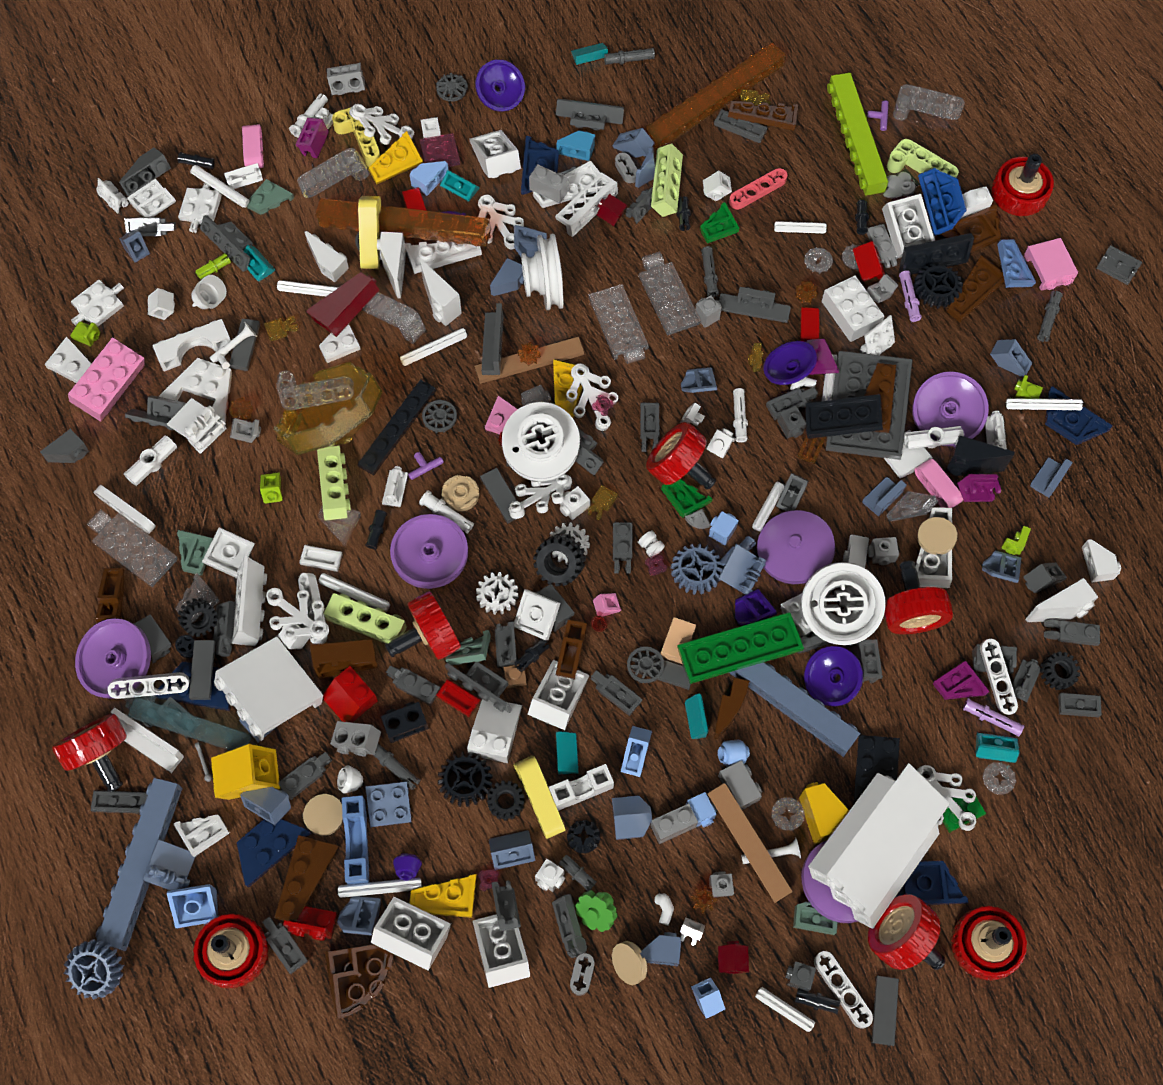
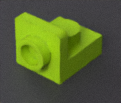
(86, 333)
(1027, 389)
(271, 487)
(1018, 543)

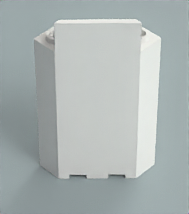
(880, 843)

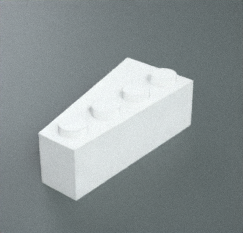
(935, 569)

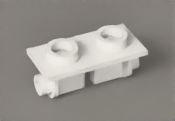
(243, 176)
(110, 194)
(216, 430)
(995, 430)
(395, 487)

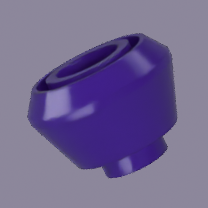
(406, 866)

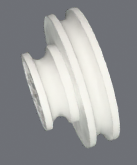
(544, 272)
(538, 460)
(848, 626)

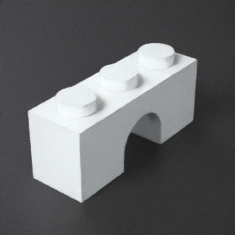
(572, 792)

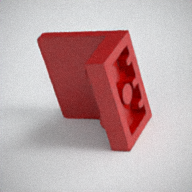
(314, 922)

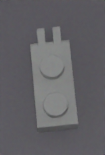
(884, 245)

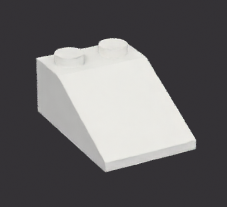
(496, 154)
(393, 255)
(442, 297)
(1066, 604)
(557, 697)
(494, 732)
(500, 952)

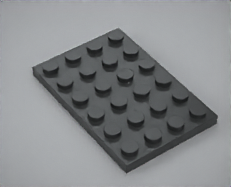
(853, 381)

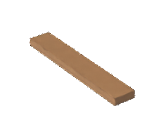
(511, 364)
(749, 843)

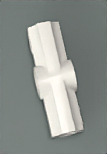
(922, 439)
(143, 468)

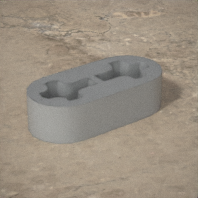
(623, 169)
(577, 973)

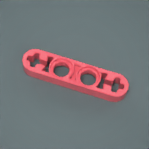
(759, 190)

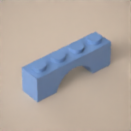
(355, 827)

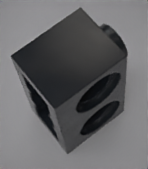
(406, 727)

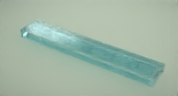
(188, 725)

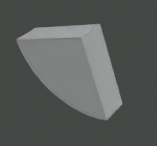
(698, 519)

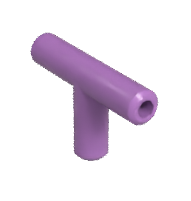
(883, 115)
(424, 466)

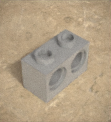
(345, 75)
(355, 738)

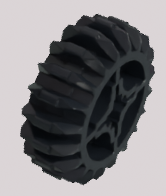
(947, 284)
(459, 784)

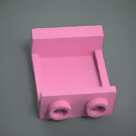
(1052, 263)

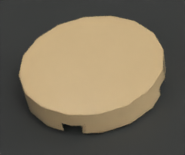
(460, 493)
(937, 535)
(323, 815)
(629, 963)

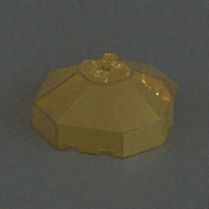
(334, 422)

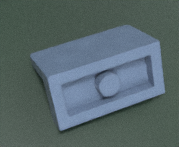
(1050, 476)
(883, 495)
(511, 850)

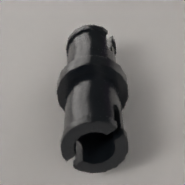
(196, 160)
(683, 213)
(862, 217)
(376, 529)
(531, 655)
(817, 1001)

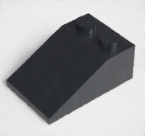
(977, 457)

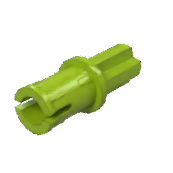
(213, 266)

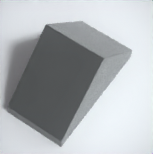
(792, 493)

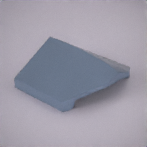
(647, 169)
(526, 240)
(699, 380)
(1003, 566)
(631, 817)
(360, 915)

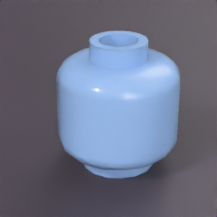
(733, 752)

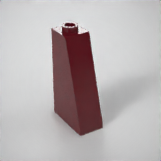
(344, 303)

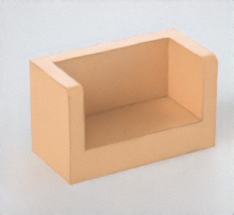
(679, 633)

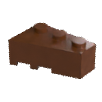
(334, 658)

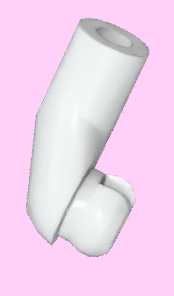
(807, 382)
(666, 906)

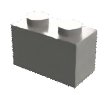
(548, 183)
(740, 784)
(674, 823)

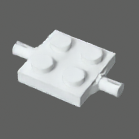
(198, 204)
(97, 303)

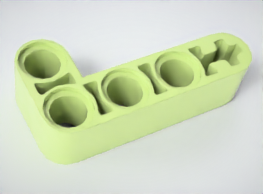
(917, 158)

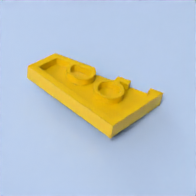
(396, 160)
(562, 383)
(447, 898)

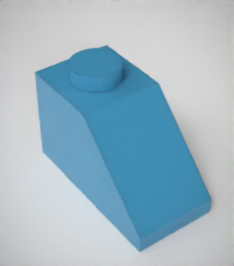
(577, 145)

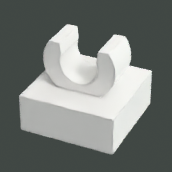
(326, 116)
(430, 127)
(692, 415)
(692, 929)

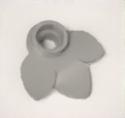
(899, 185)

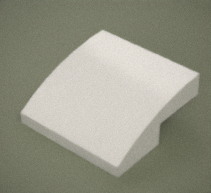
(151, 199)
(909, 461)

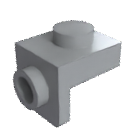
(883, 289)
(245, 430)
(721, 884)

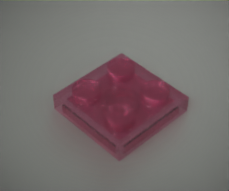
(440, 149)

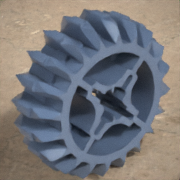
(710, 564)
(81, 970)

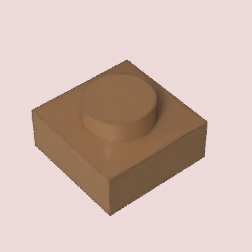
(514, 676)

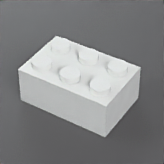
(907, 223)
(852, 308)
(410, 933)

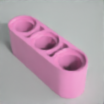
(252, 145)
(938, 484)

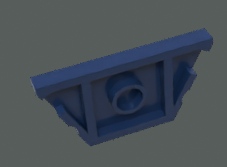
(535, 155)
(1074, 424)
(218, 698)
(266, 847)
(933, 884)

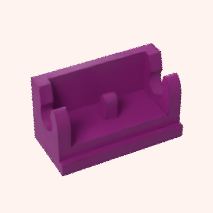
(312, 137)
(979, 487)

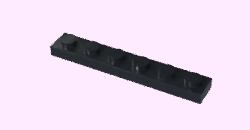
(396, 427)

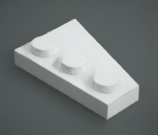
(68, 361)

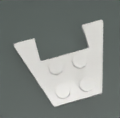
(204, 380)

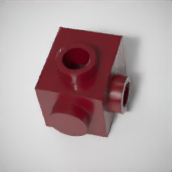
(611, 209)
(733, 958)

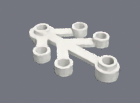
(362, 114)
(498, 219)
(589, 393)
(559, 484)
(297, 616)
(947, 793)

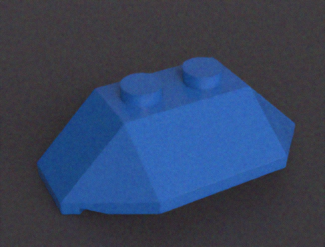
(942, 199)

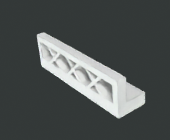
(583, 215)
(149, 743)

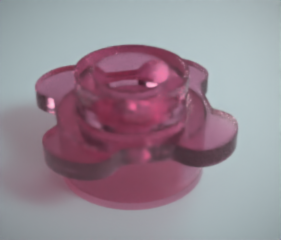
(601, 399)
(655, 570)
(488, 874)

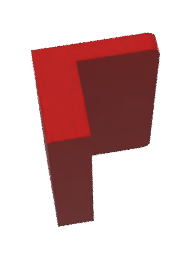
(868, 261)

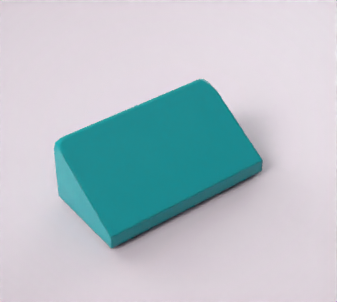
(589, 53)
(459, 185)
(258, 265)
(696, 717)
(997, 747)
(567, 753)

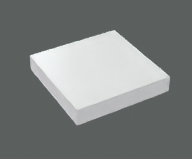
(227, 552)
(536, 614)

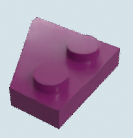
(825, 360)
(960, 683)

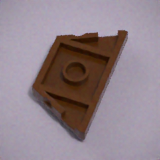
(982, 226)

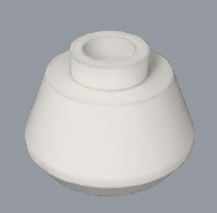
(349, 779)

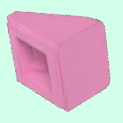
(606, 604)

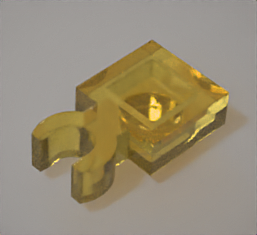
(752, 96)
(277, 329)
(755, 357)
(603, 500)

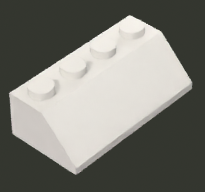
(248, 603)

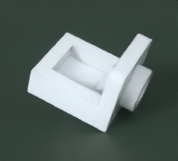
(721, 442)

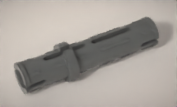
(627, 56)
(710, 276)
(1052, 309)
(387, 759)

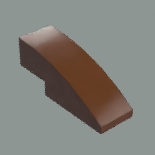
(110, 594)
(571, 649)
(730, 706)

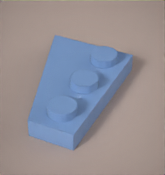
(1014, 267)

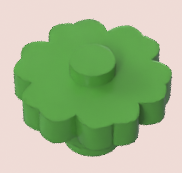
(596, 910)

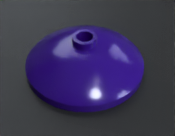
(507, 78)
(790, 363)
(821, 675)

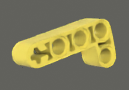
(345, 123)
(369, 210)
(539, 796)

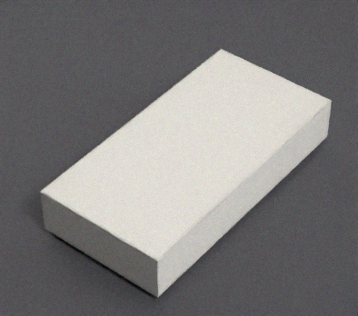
(321, 558)

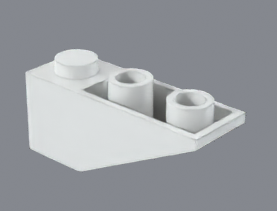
(328, 260)

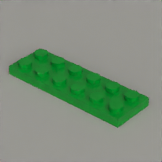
(740, 648)

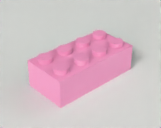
(106, 379)

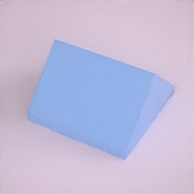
(193, 905)

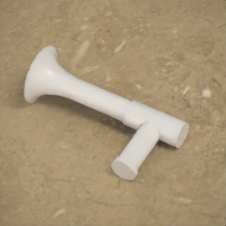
(219, 355)
(792, 848)

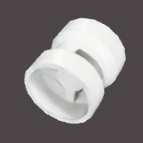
(651, 544)

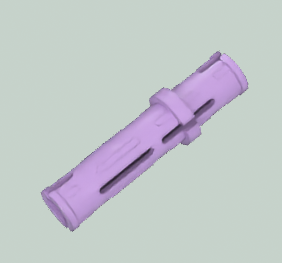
(911, 301)
(971, 707)

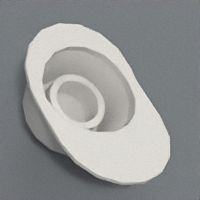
(208, 292)

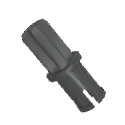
(577, 872)

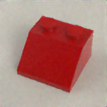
(349, 696)

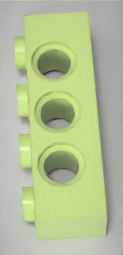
(667, 180)
(333, 494)
(340, 603)

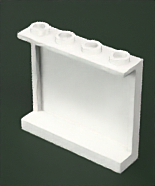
(267, 687)

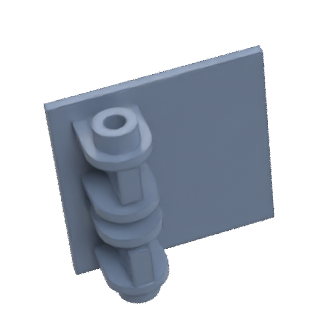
(742, 570)
(388, 804)
(169, 866)

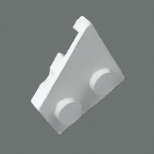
(339, 346)
(201, 833)

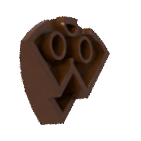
(356, 976)

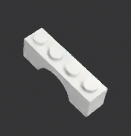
(172, 350)

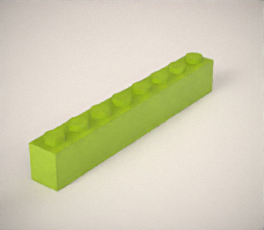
(857, 134)

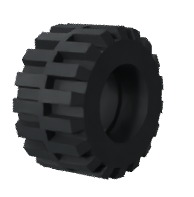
(549, 570)

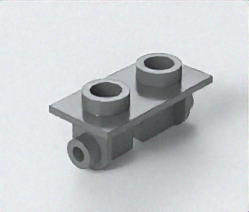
(641, 207)
(1025, 679)

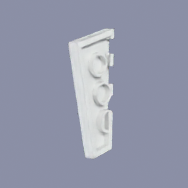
(577, 181)
(439, 254)

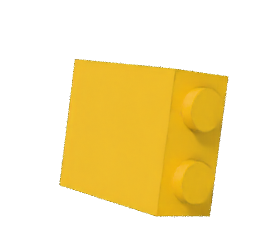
(244, 770)
(822, 811)

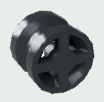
(183, 643)

